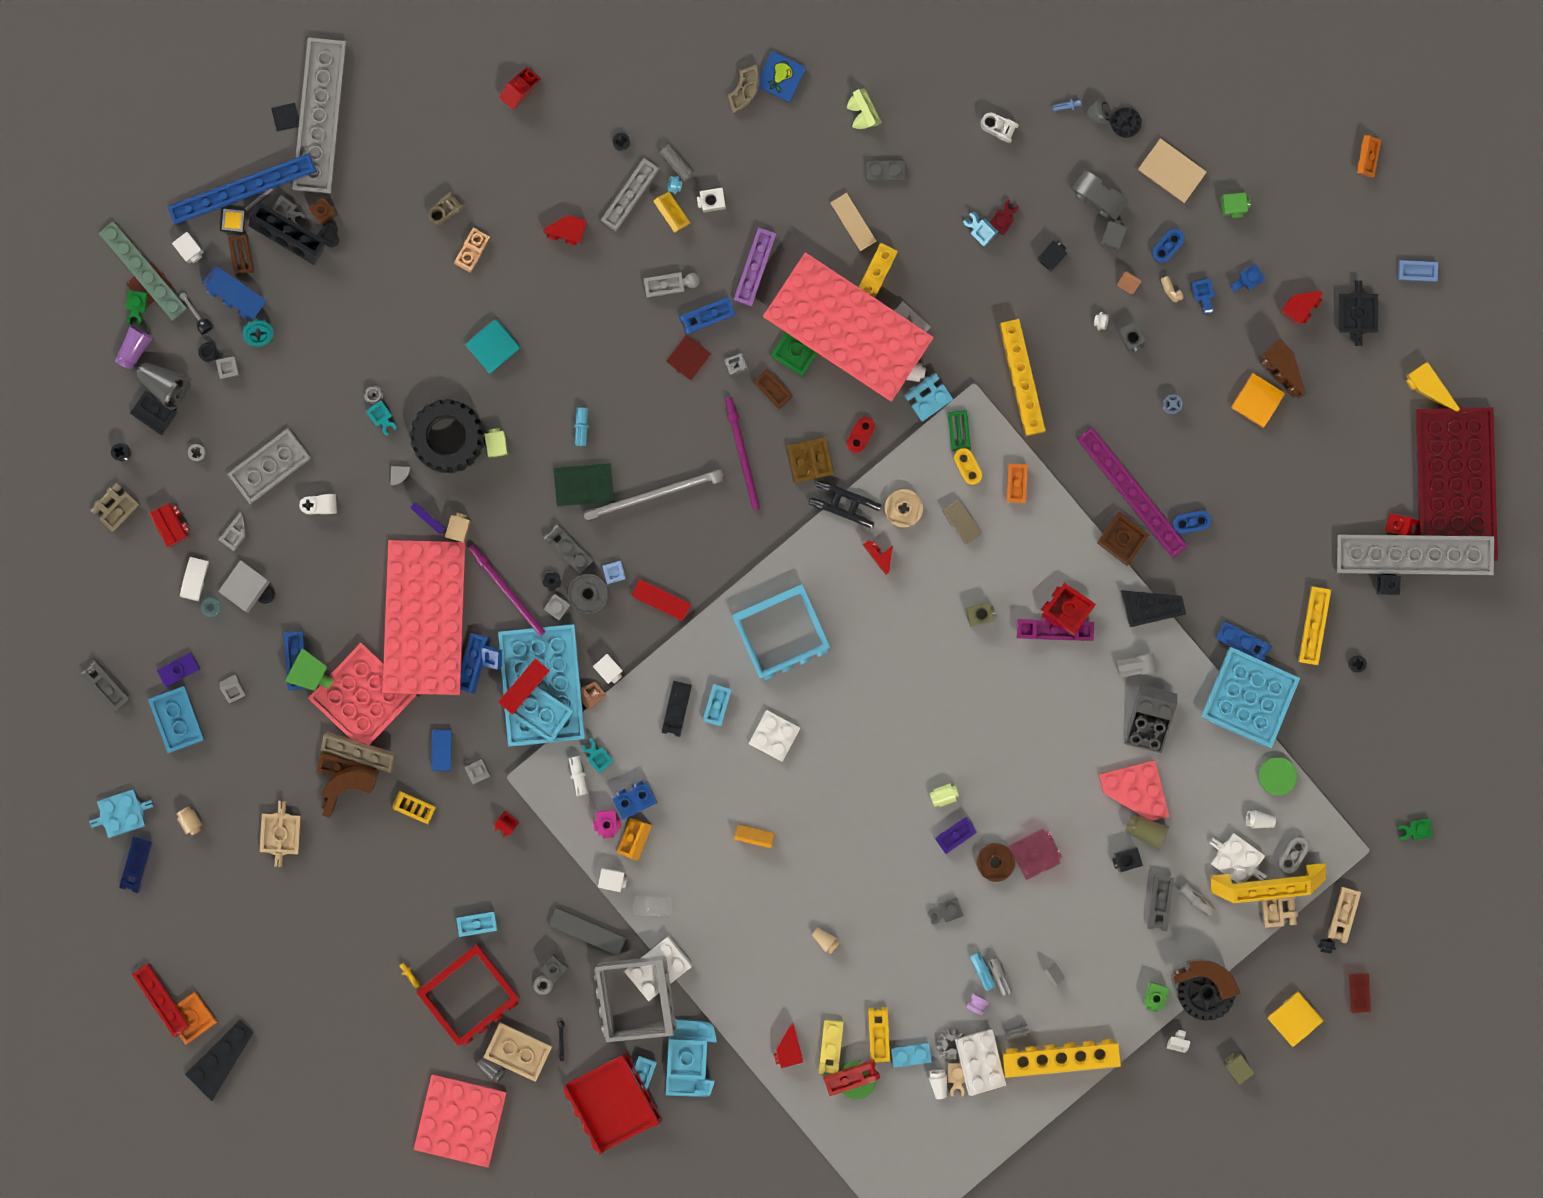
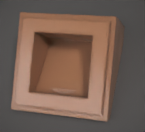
(1128, 282)
(591, 695)

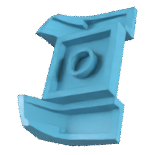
(688, 1059)

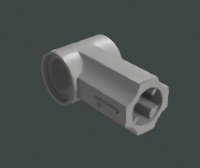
(1140, 665)

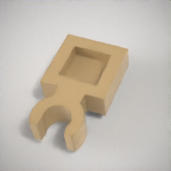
(956, 1076)

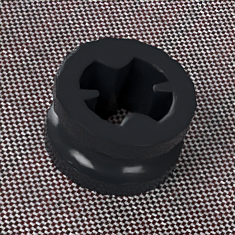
(616, 138)
(1360, 658)

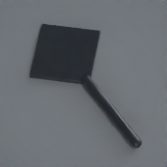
(285, 117)

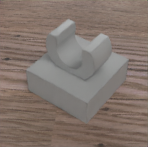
(477, 771)

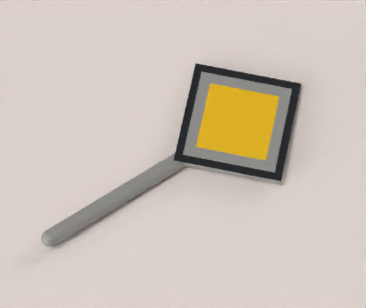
(234, 219)

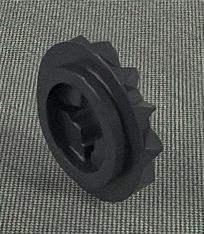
(1126, 131)

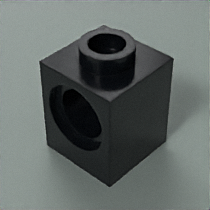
(1052, 255)
(1388, 585)
(1135, 859)

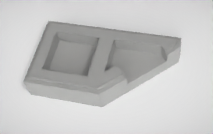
(234, 533)

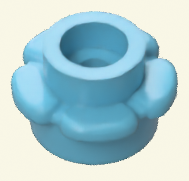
(674, 184)

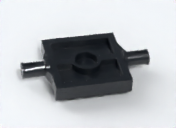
(1358, 313)

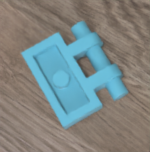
(932, 401)

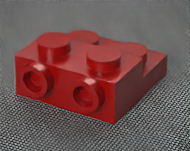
(1067, 609)

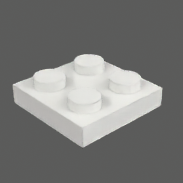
(774, 735)

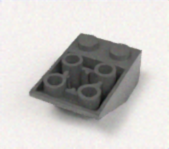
(1151, 718)

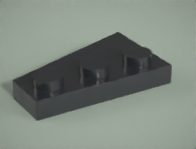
(1151, 607)

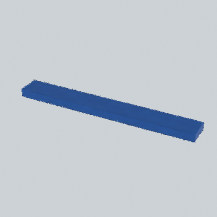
(242, 189)

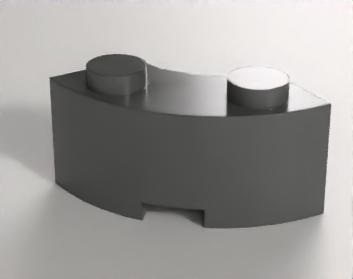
(1107, 201)

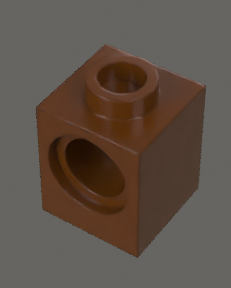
(323, 211)

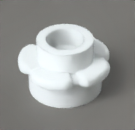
(1101, 321)

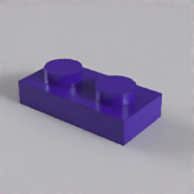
(955, 835)

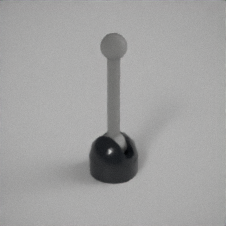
(203, 325)

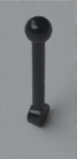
(561, 1024)

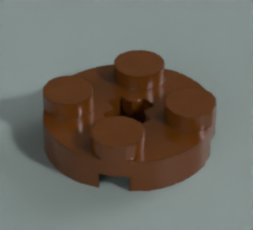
(987, 855)

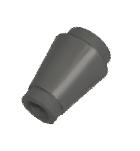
(491, 1070)

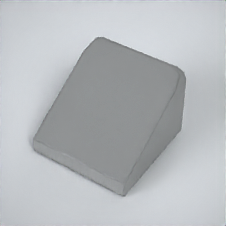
(232, 688)
(1053, 974)

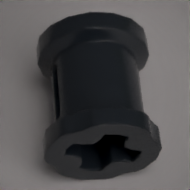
(115, 454)

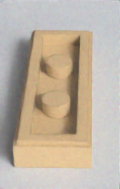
(853, 222)

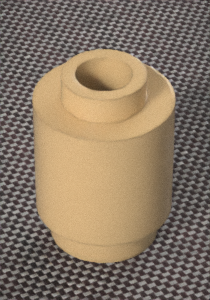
(189, 821)

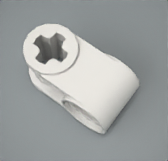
(1000, 127)
(322, 504)

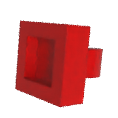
(506, 823)

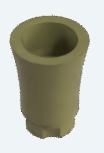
(1147, 831)

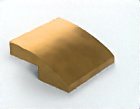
(809, 460)

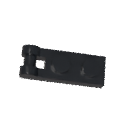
(676, 707)

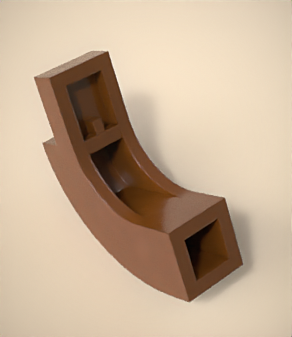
(353, 777)
(1219, 975)

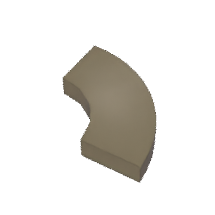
(746, 89)

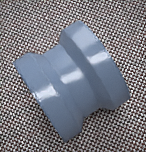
(1172, 402)

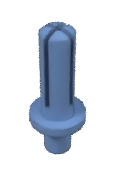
(1057, 107)

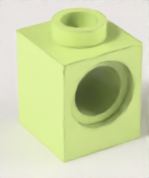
(496, 443)

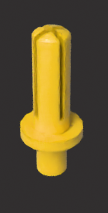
(409, 975)

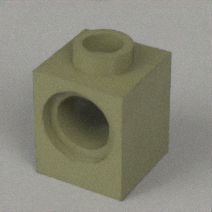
(971, 613)
(1238, 1068)

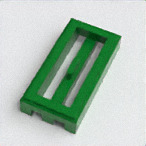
(951, 430)

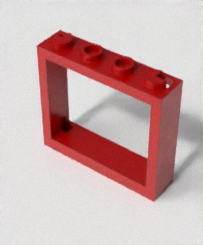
(495, 1016)

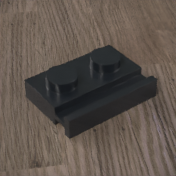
(153, 413)

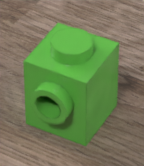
(1235, 204)
(1155, 996)

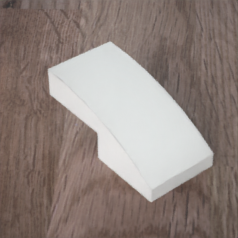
(194, 579)

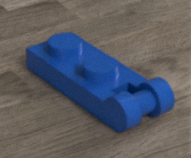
(708, 315)
(1242, 641)

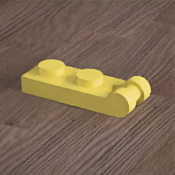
(831, 1046)

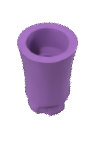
(132, 347)

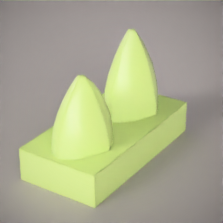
(869, 115)

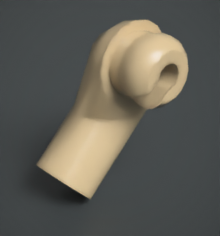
(1169, 290)

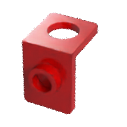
(1401, 525)

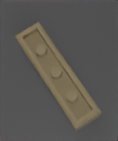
(358, 752)

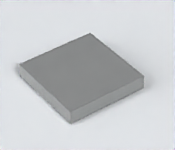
(244, 586)

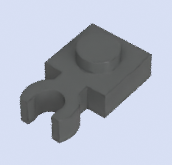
(287, 209)
(948, 910)

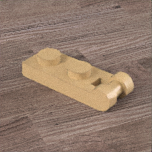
(1344, 914)

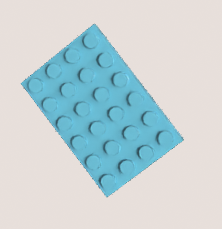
(559, 654)

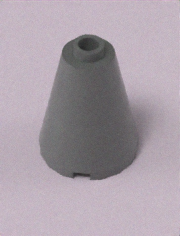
(164, 384)

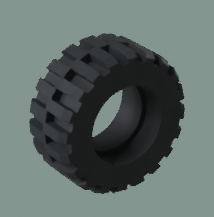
(421, 436)

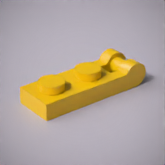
(879, 1035)

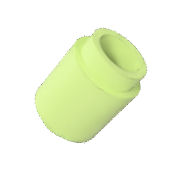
(944, 795)

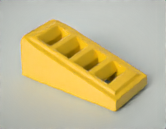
(398, 800)

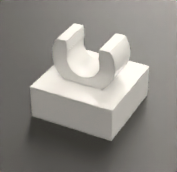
(1178, 1043)

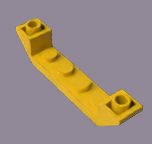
(1269, 889)

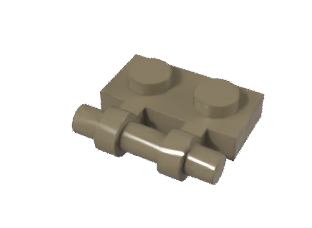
(119, 511)

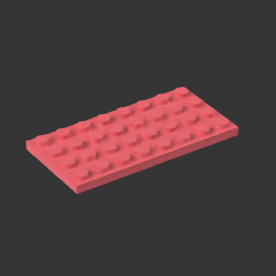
(848, 327)
(424, 617)

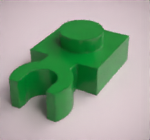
(136, 303)
(1418, 829)

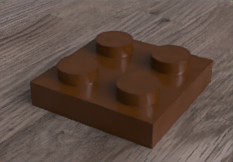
(1123, 538)

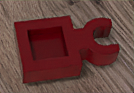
(1002, 219)

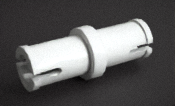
(578, 776)

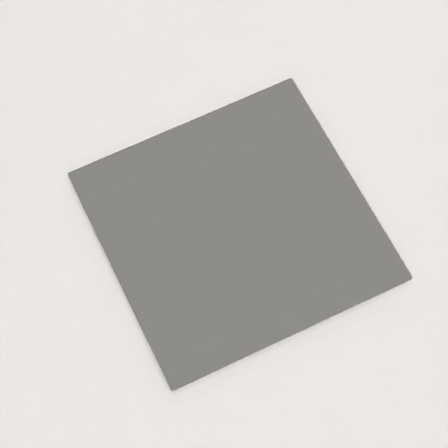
(884, 721)

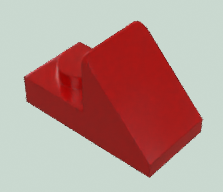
(882, 560)

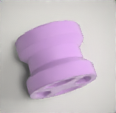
(977, 1004)

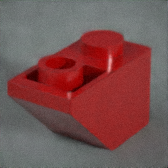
(519, 88)
(568, 228)
(1300, 305)

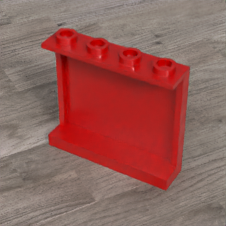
(612, 1103)

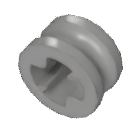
(191, 454)

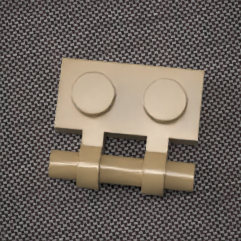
(1273, 912)

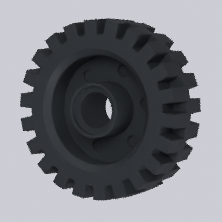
(1199, 1006)

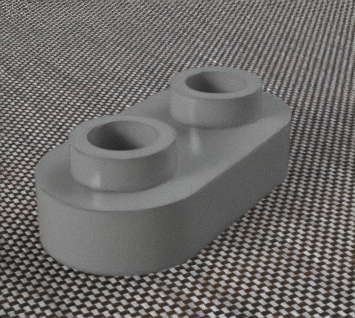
(1293, 855)

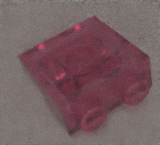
(1035, 853)

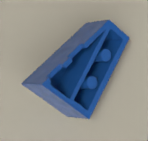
(233, 293)

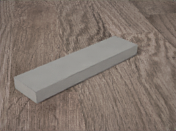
(630, 194)

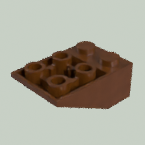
(1282, 363)

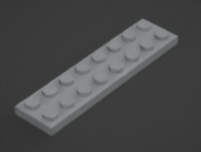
(320, 111)
(1415, 554)

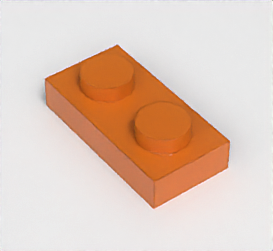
(1369, 156)
(1017, 483)

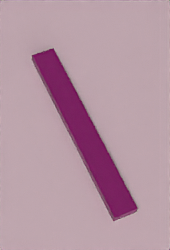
(1132, 492)

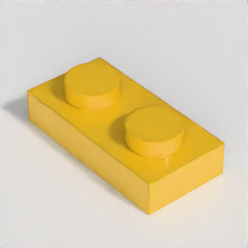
(671, 212)

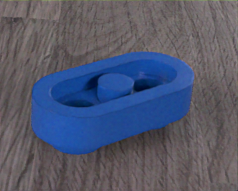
(1168, 246)
(1191, 522)

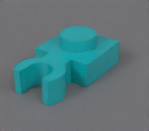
(380, 416)
(599, 758)

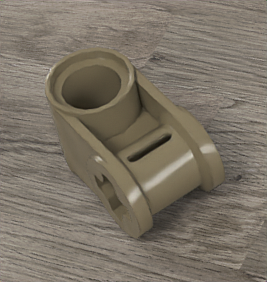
(446, 208)

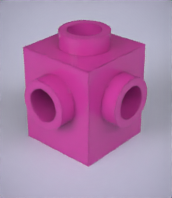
(610, 816)

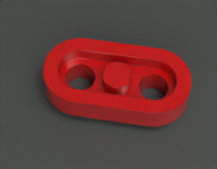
(860, 434)

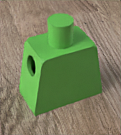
(308, 672)

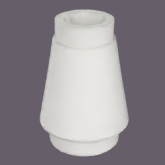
(1258, 819)
(938, 1082)

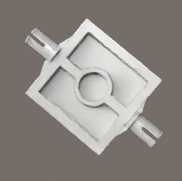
(1237, 859)

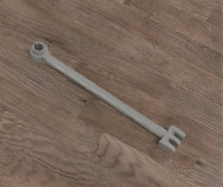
(716, 476)

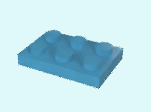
(176, 719)

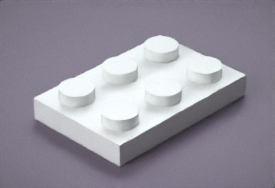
(646, 976)
(980, 1062)

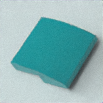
(493, 346)

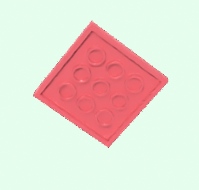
(357, 698)
(460, 1120)

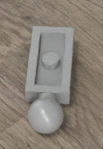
(669, 284)

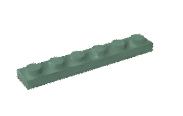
(143, 271)

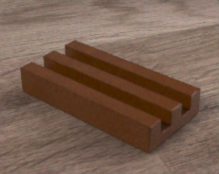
(247, 246)

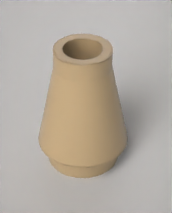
(826, 941)

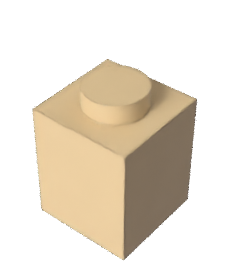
(458, 527)

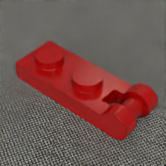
(851, 1077)

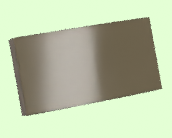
(962, 521)

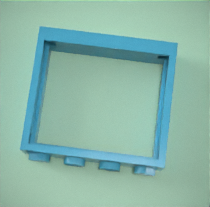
(802, 658)

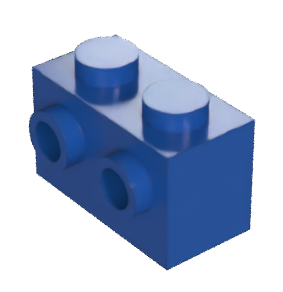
(635, 800)

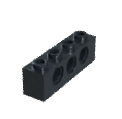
(286, 233)

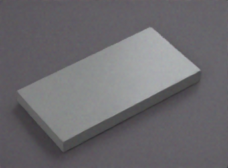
(269, 466)

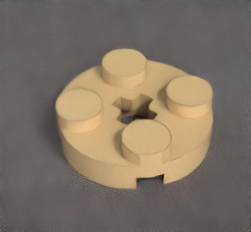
(897, 499)

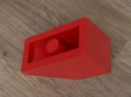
(788, 1049)

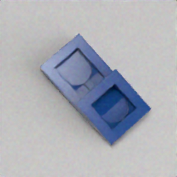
(441, 750)

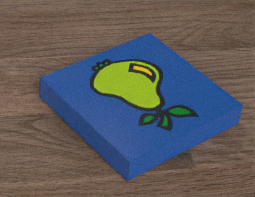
(781, 76)

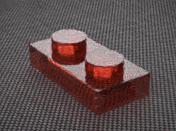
(1359, 993)

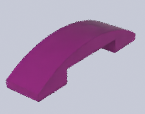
(1045, 630)

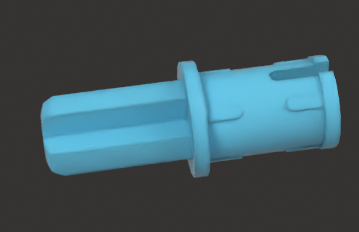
(581, 426)
(983, 971)

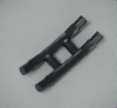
(856, 500)

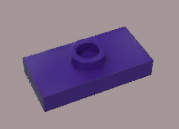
(178, 669)

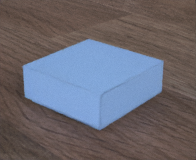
(614, 572)

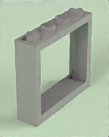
(605, 1009)

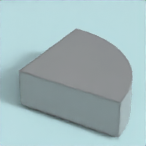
(399, 474)

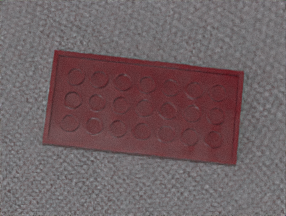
(1456, 472)

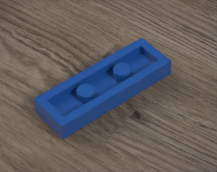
(293, 644)
(472, 662)

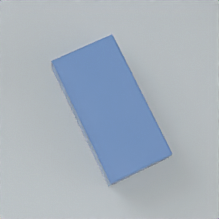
(1418, 271)

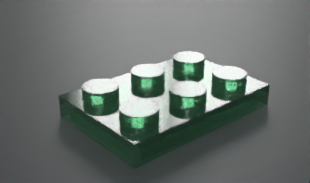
(584, 484)

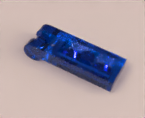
(136, 864)

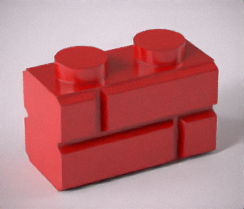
(169, 524)

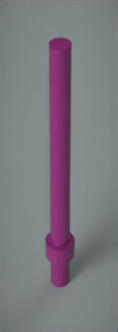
(733, 417)
(483, 562)

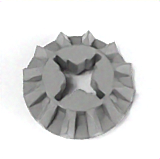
(941, 1043)

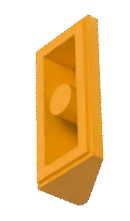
(754, 836)
(634, 838)

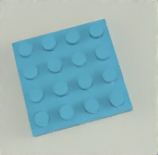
(1250, 697)

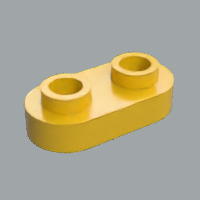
(968, 466)

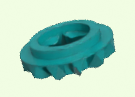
(265, 335)

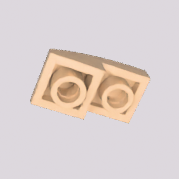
(472, 250)

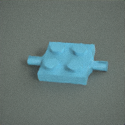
(121, 813)

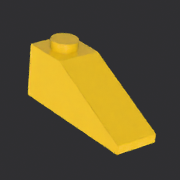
(1429, 385)

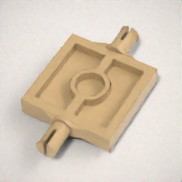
(280, 833)

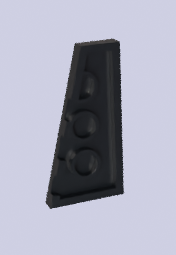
(217, 1063)

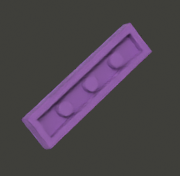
(754, 267)

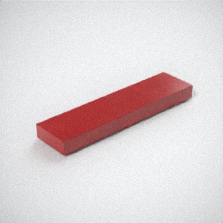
(161, 1000)

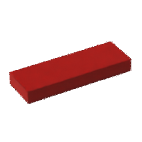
(661, 600)
(524, 686)

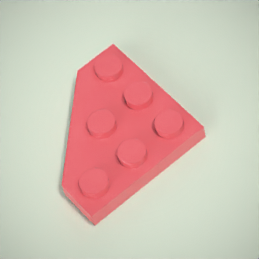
(1137, 789)

